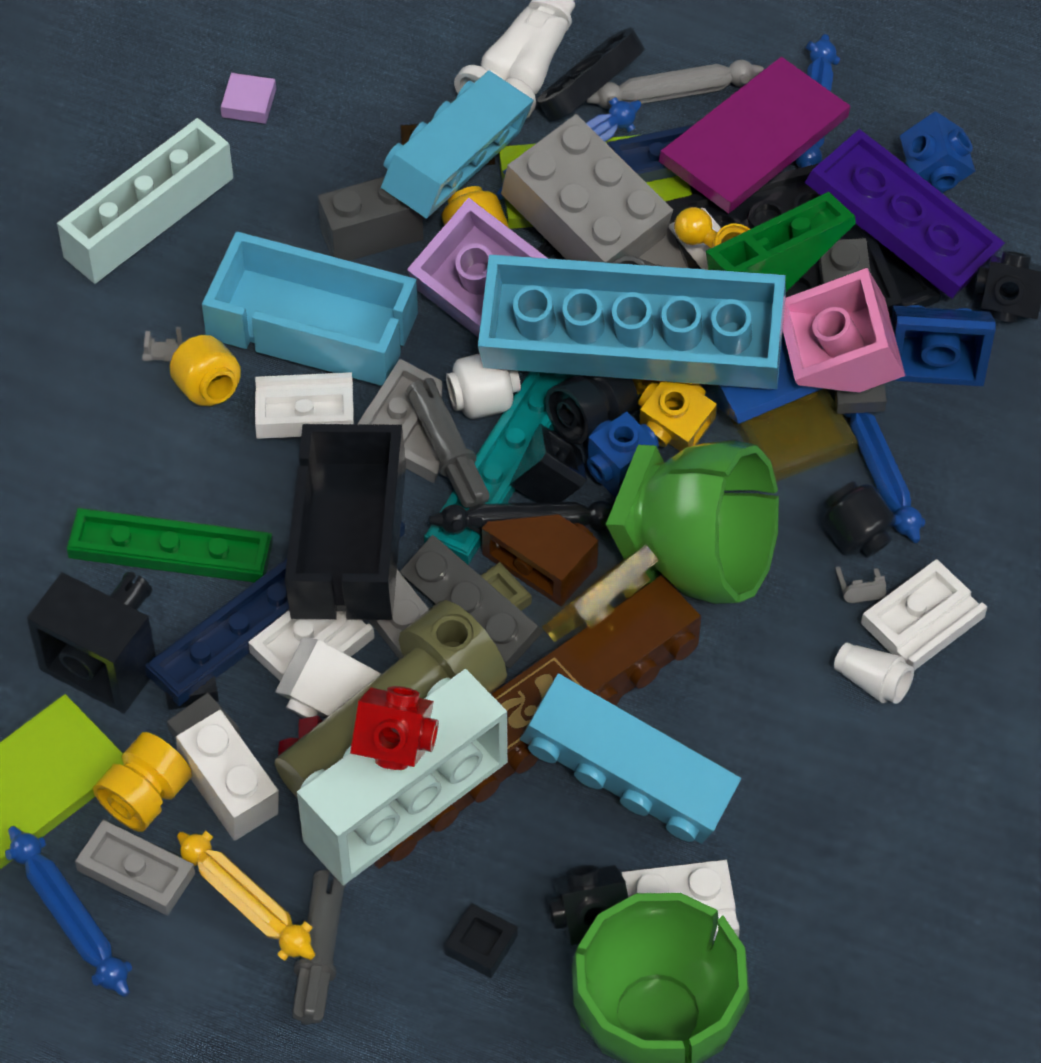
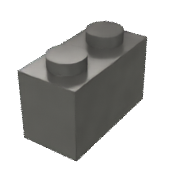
(366, 221)

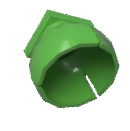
(705, 539)
(656, 982)

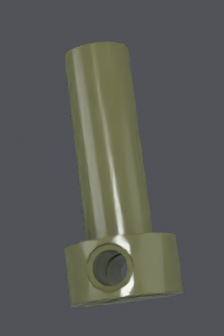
(432, 649)

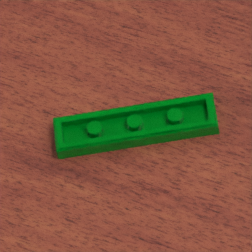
(169, 545)

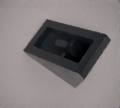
(549, 468)

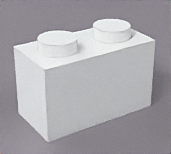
(228, 775)

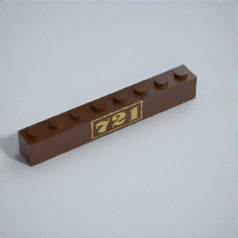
(606, 660)

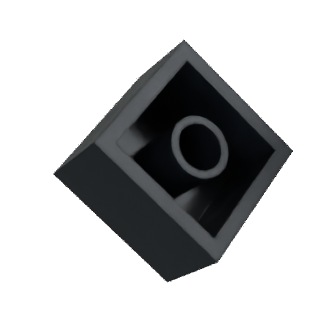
(95, 638)

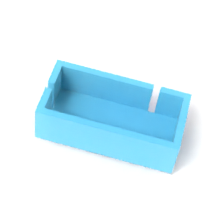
(310, 308)

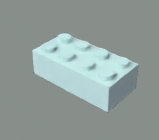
(364, 810)

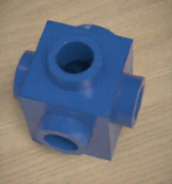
(938, 151)
(613, 448)

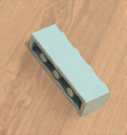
(145, 200)

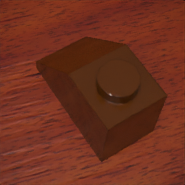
(543, 552)

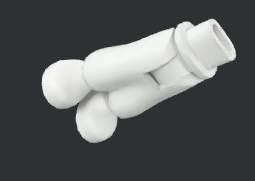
(525, 48)

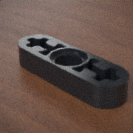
(590, 74)

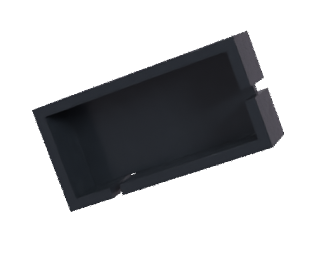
(350, 530)

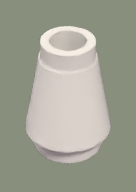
(876, 672)

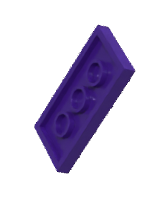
(906, 213)

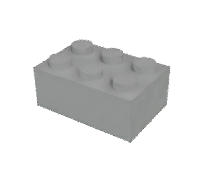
(585, 197)

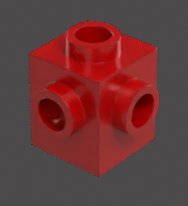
(394, 727)

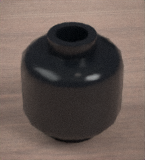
(858, 519)

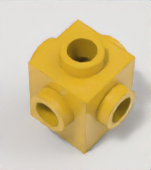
(676, 412)

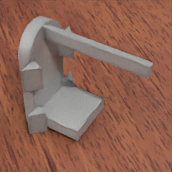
(160, 350)
(860, 591)

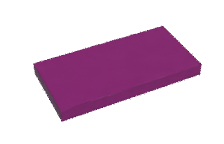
(754, 134)

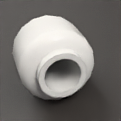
(479, 389)

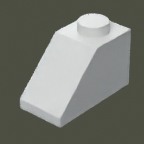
(322, 679)

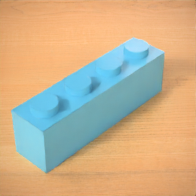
(455, 143)
(630, 760)

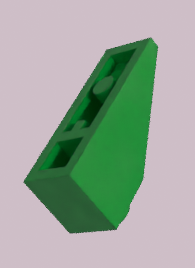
(787, 242)

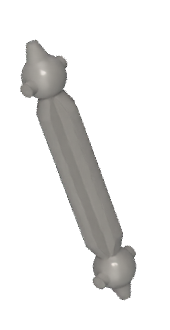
(677, 83)

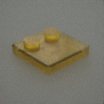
(800, 434)
(593, 604)

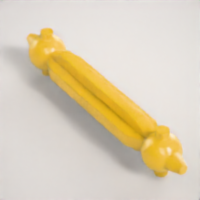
(247, 896)

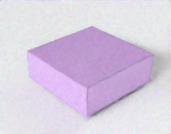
(248, 98)

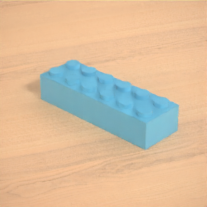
(632, 321)

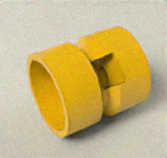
(136, 789)

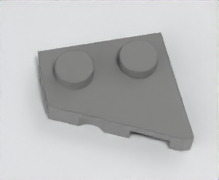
(394, 408)

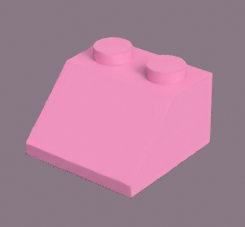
(842, 335)

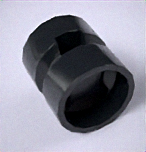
(587, 401)

